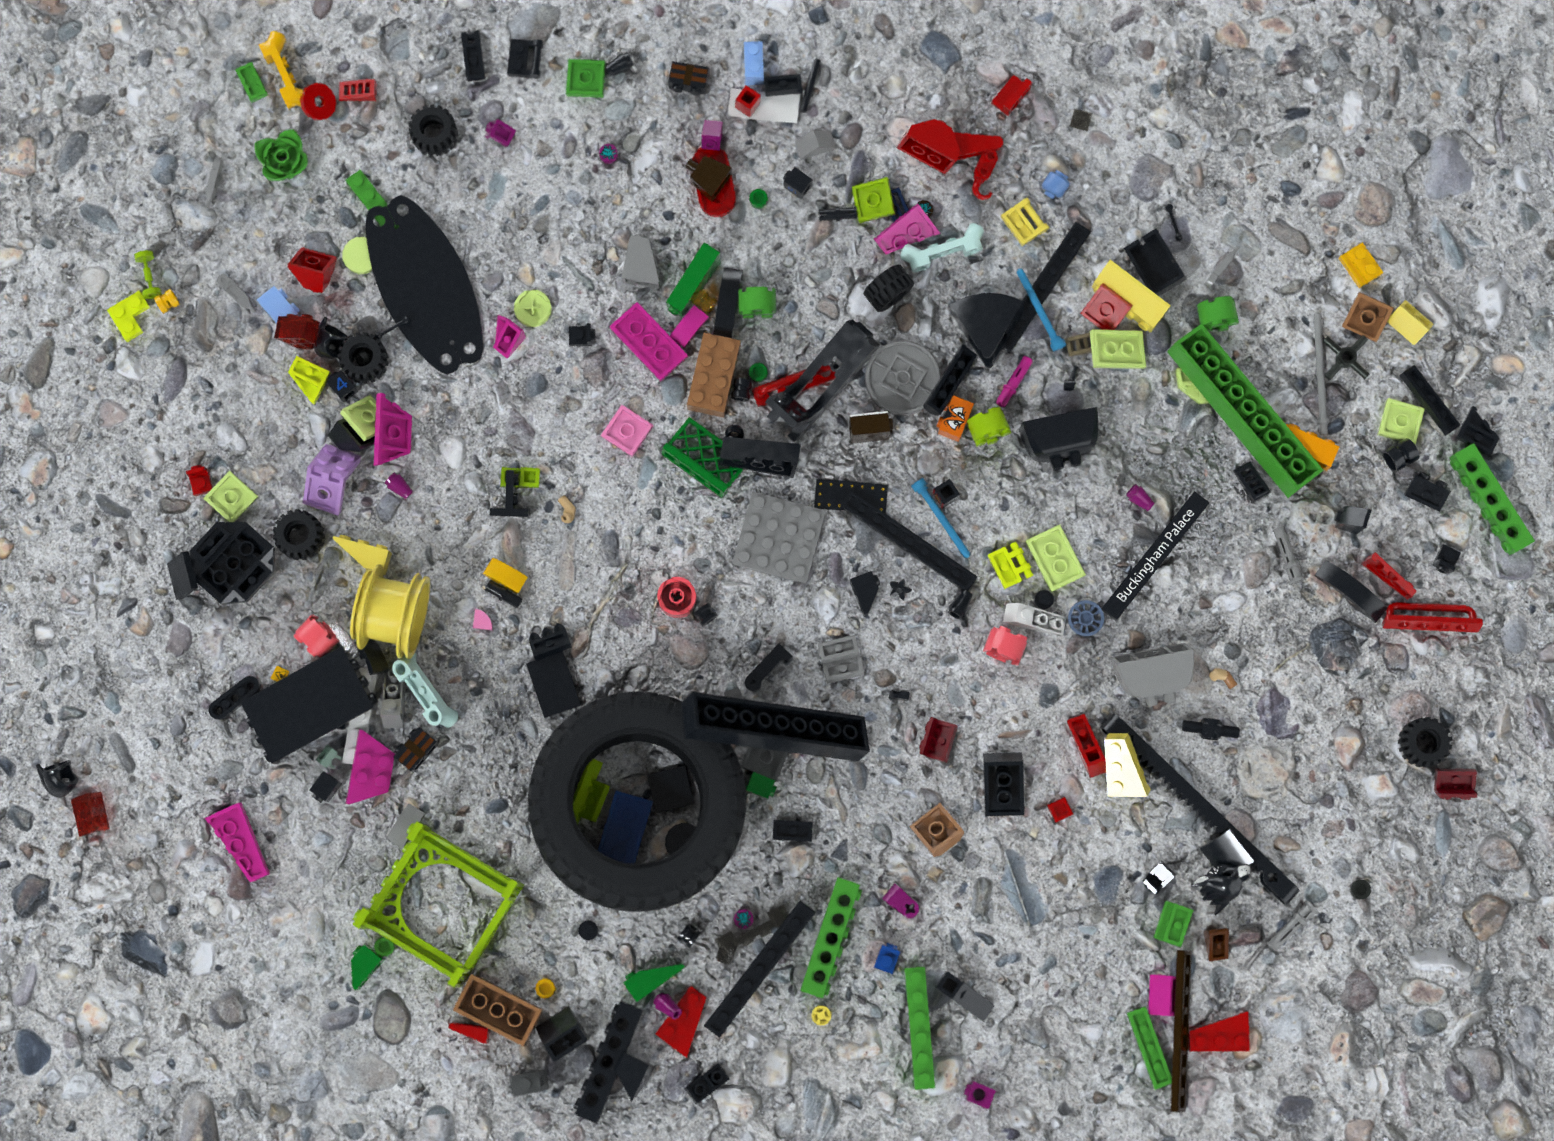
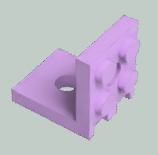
(329, 476)

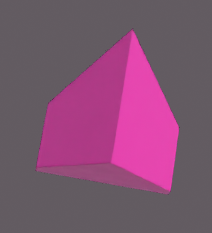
(508, 336)

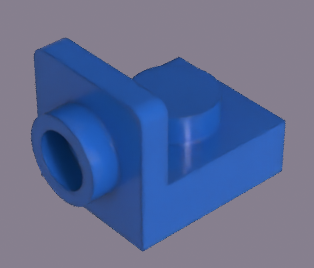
(887, 958)

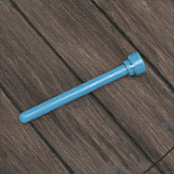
(1056, 341)
(921, 488)

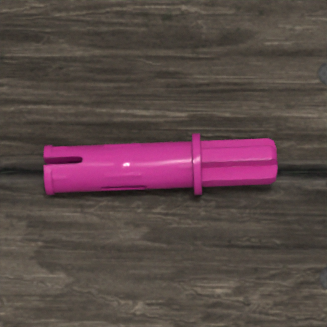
(1014, 381)

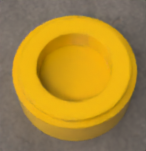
(545, 988)

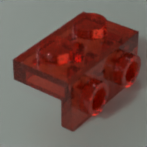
(90, 813)

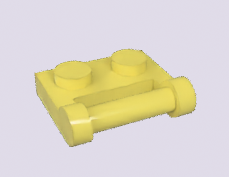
(1020, 225)

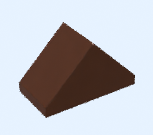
(1217, 943)

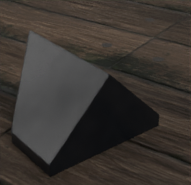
(633, 1074)

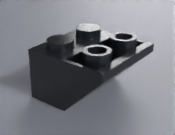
(561, 1034)

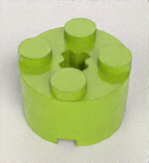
(988, 426)

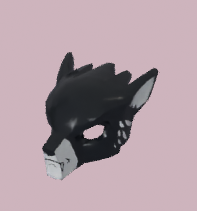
(1222, 888)

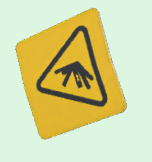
(279, 673)

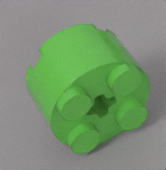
(757, 302)
(1218, 313)

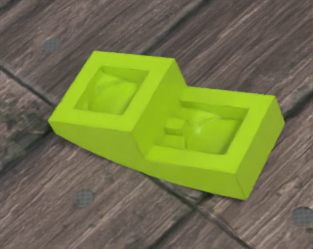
(527, 477)

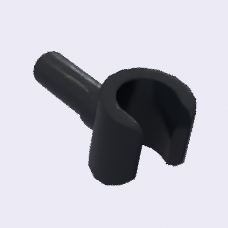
(1070, 384)

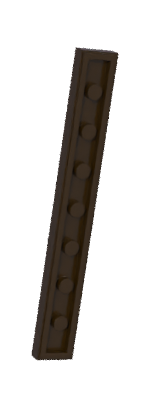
(1181, 1031)

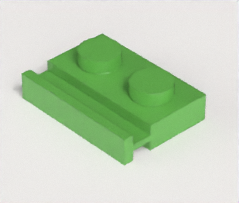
(1173, 923)

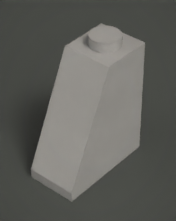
(639, 264)

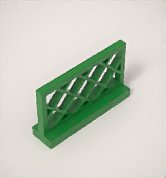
(692, 466)

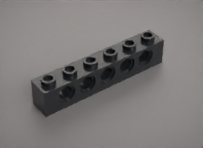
(594, 1111)

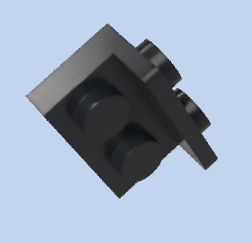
(1428, 491)

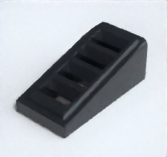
(1257, 478)

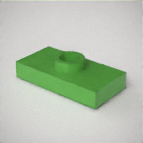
(251, 82)

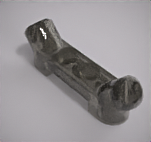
(728, 944)

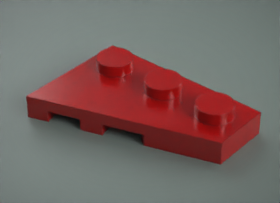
(1387, 574)
(681, 1031)
(1223, 1035)

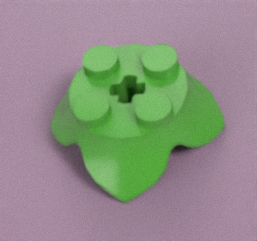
(271, 150)

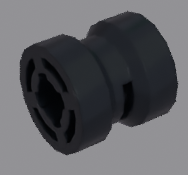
(741, 389)

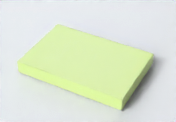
(1117, 349)
(1055, 558)

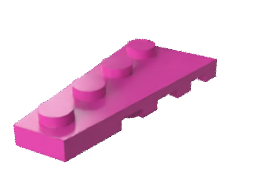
(237, 834)

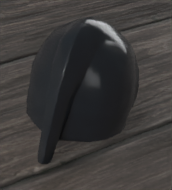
(327, 336)
(52, 777)

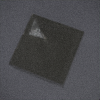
(1080, 119)

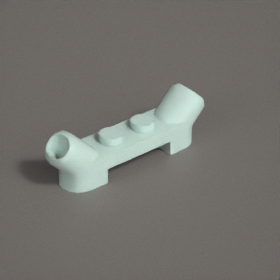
(920, 259)
(435, 708)

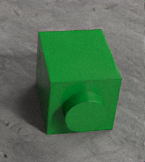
(761, 786)

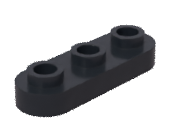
(226, 699)

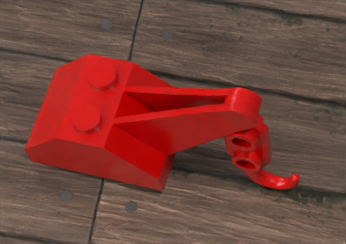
(940, 148)

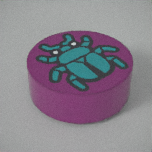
(608, 153)
(743, 919)

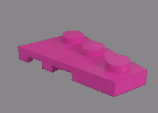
(907, 229)

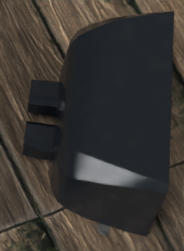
(1061, 437)

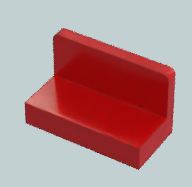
(1011, 94)

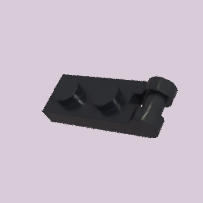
(473, 56)

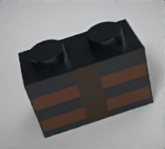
(688, 78)
(415, 749)

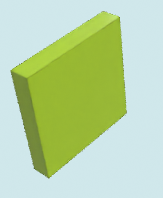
(873, 200)

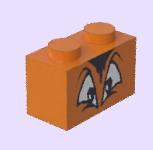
(955, 418)

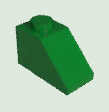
(364, 965)

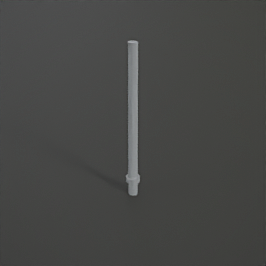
(1323, 421)

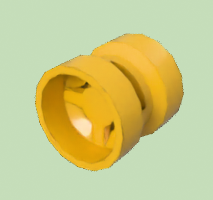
(166, 301)

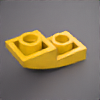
(505, 574)

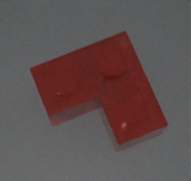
(297, 330)

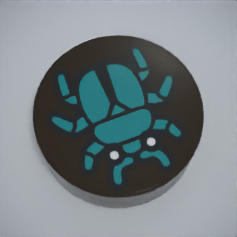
(927, 207)

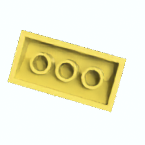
(1147, 306)

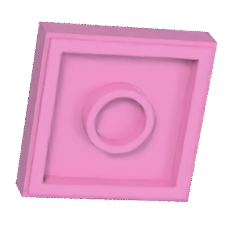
(627, 430)

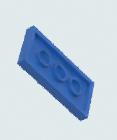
(625, 827)

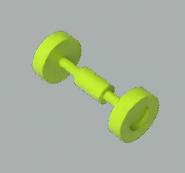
(144, 257)

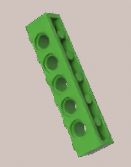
(1491, 488)
(841, 887)

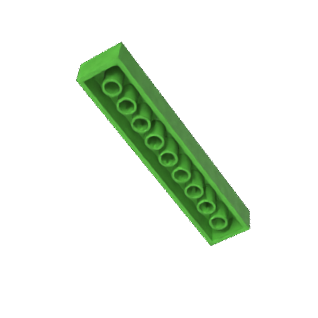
(1245, 410)

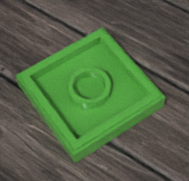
(585, 78)

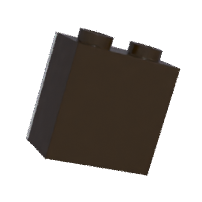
(870, 427)

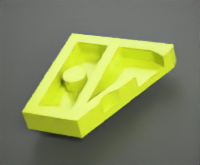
(309, 378)

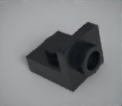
(581, 335)
(1446, 559)

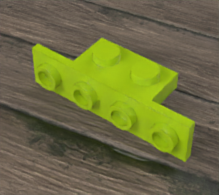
(590, 793)

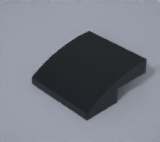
(1227, 850)

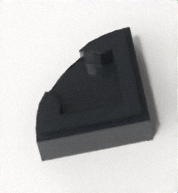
(902, 695)

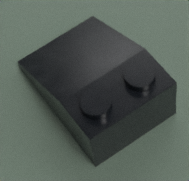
(1003, 784)

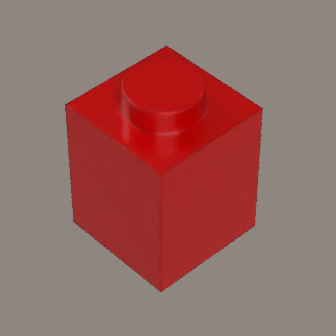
(747, 101)

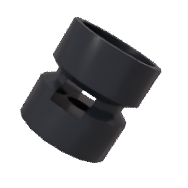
(1399, 456)

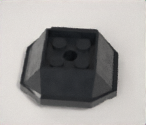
(216, 551)

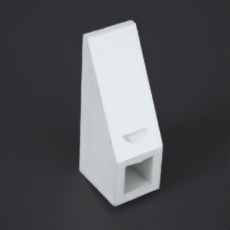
(1034, 618)

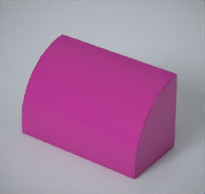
(1162, 995)

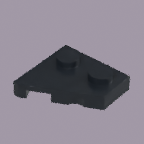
(1478, 432)

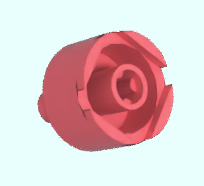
(671, 588)
(316, 636)
(1005, 645)

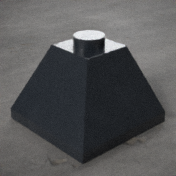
(347, 439)

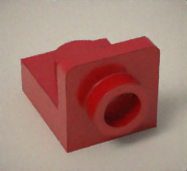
(199, 480)

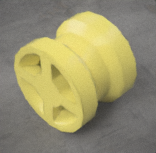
(819, 1017)

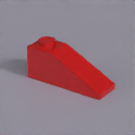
(1087, 745)

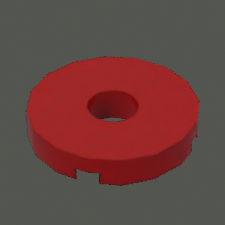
(327, 98)

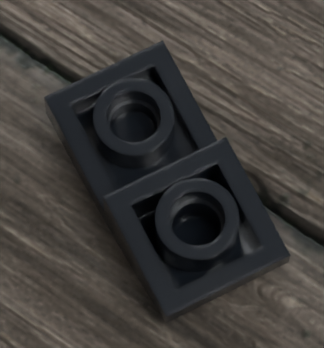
(374, 658)
(707, 1083)

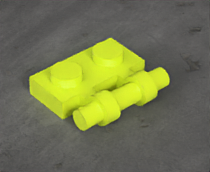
(1005, 568)

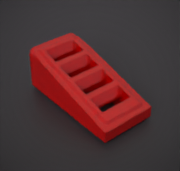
(371, 96)
(475, 1032)

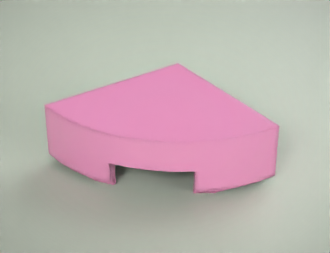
(482, 621)

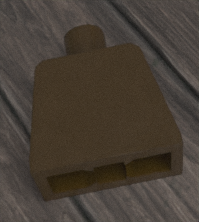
(709, 176)

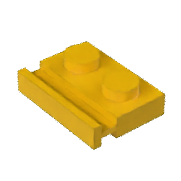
(1360, 265)

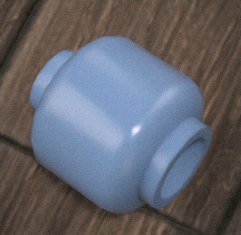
(1055, 184)

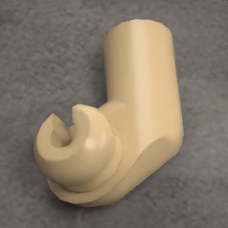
(569, 509)

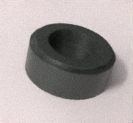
(1360, 889)

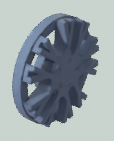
(1086, 618)

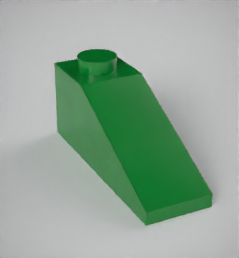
(646, 981)

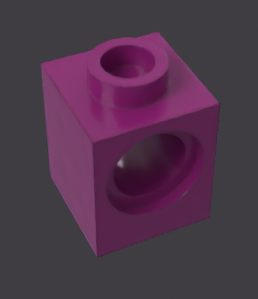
(711, 134)
(987, 1098)

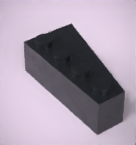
(760, 456)

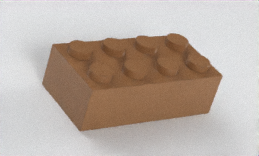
(714, 375)
(498, 1009)

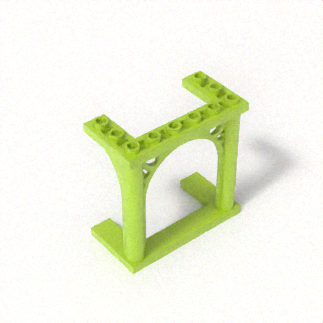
(374, 919)

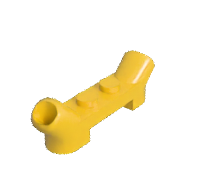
(271, 51)

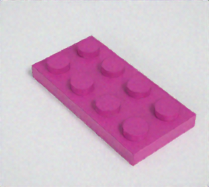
(648, 341)

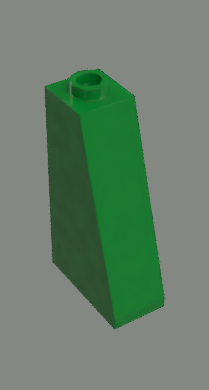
(693, 280)

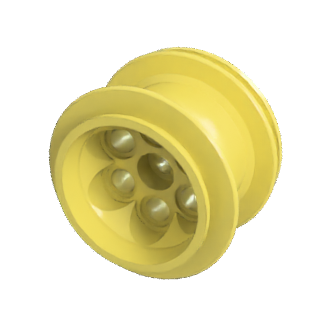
(390, 611)

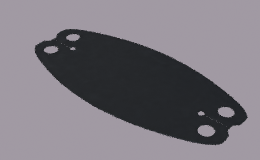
(426, 282)

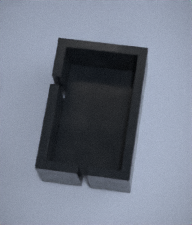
(1155, 263)

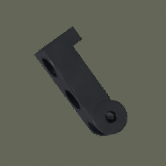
(754, 680)

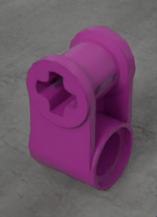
(898, 899)

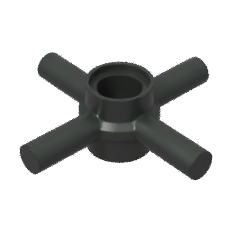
(1351, 352)

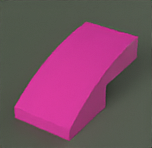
(688, 326)

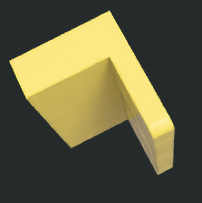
(1409, 322)

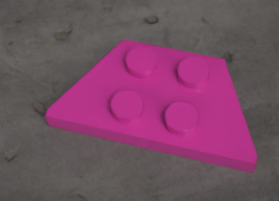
(391, 431)
(370, 769)

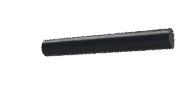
(810, 85)

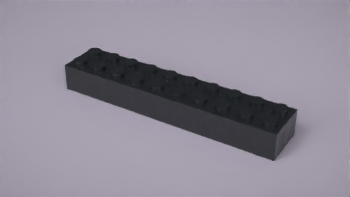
(774, 726)

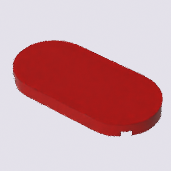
(726, 199)

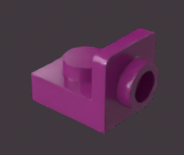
(499, 132)

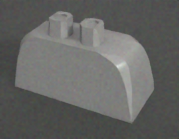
(1155, 672)

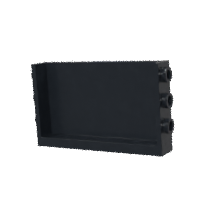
(308, 704)

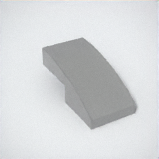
(398, 832)

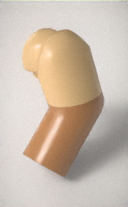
(1224, 675)

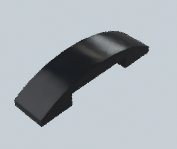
(727, 302)
(1351, 589)

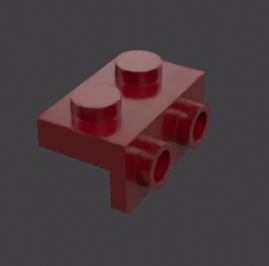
(938, 739)
(1455, 783)

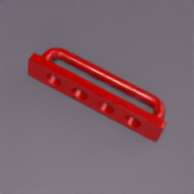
(760, 392)
(1432, 623)

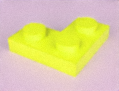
(124, 313)

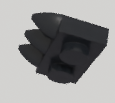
(550, 642)

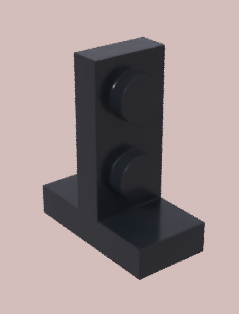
(512, 499)

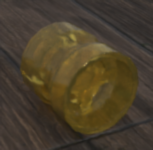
(704, 301)

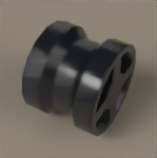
(705, 614)
(689, 935)

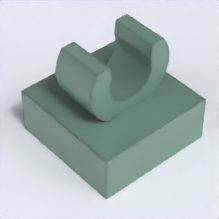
(327, 755)

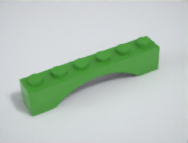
(919, 1028)

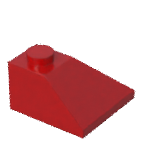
(312, 269)

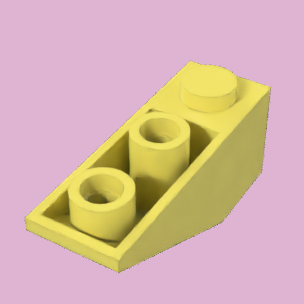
(365, 554)

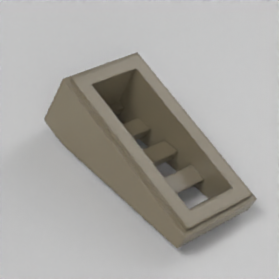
(1084, 337)

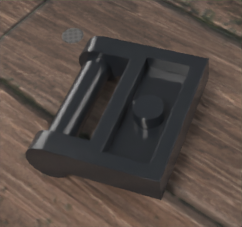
(519, 58)

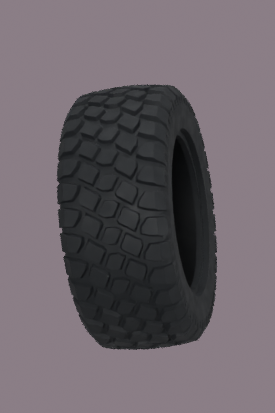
(618, 884)

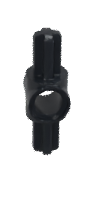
(1210, 729)

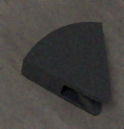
(987, 322)

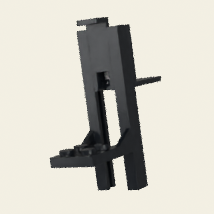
(846, 356)

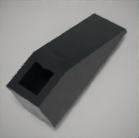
(964, 996)

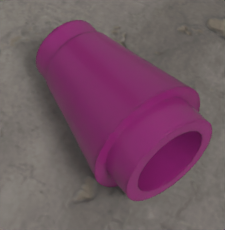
(398, 485)
(1139, 497)
(665, 1004)

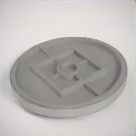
(901, 377)

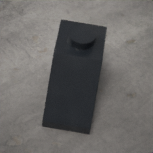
(1352, 519)
(865, 590)

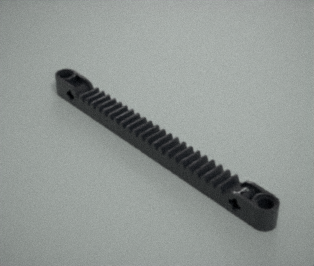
(1282, 887)

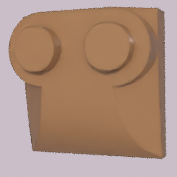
(1367, 316)
(937, 830)

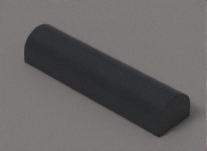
(950, 380)

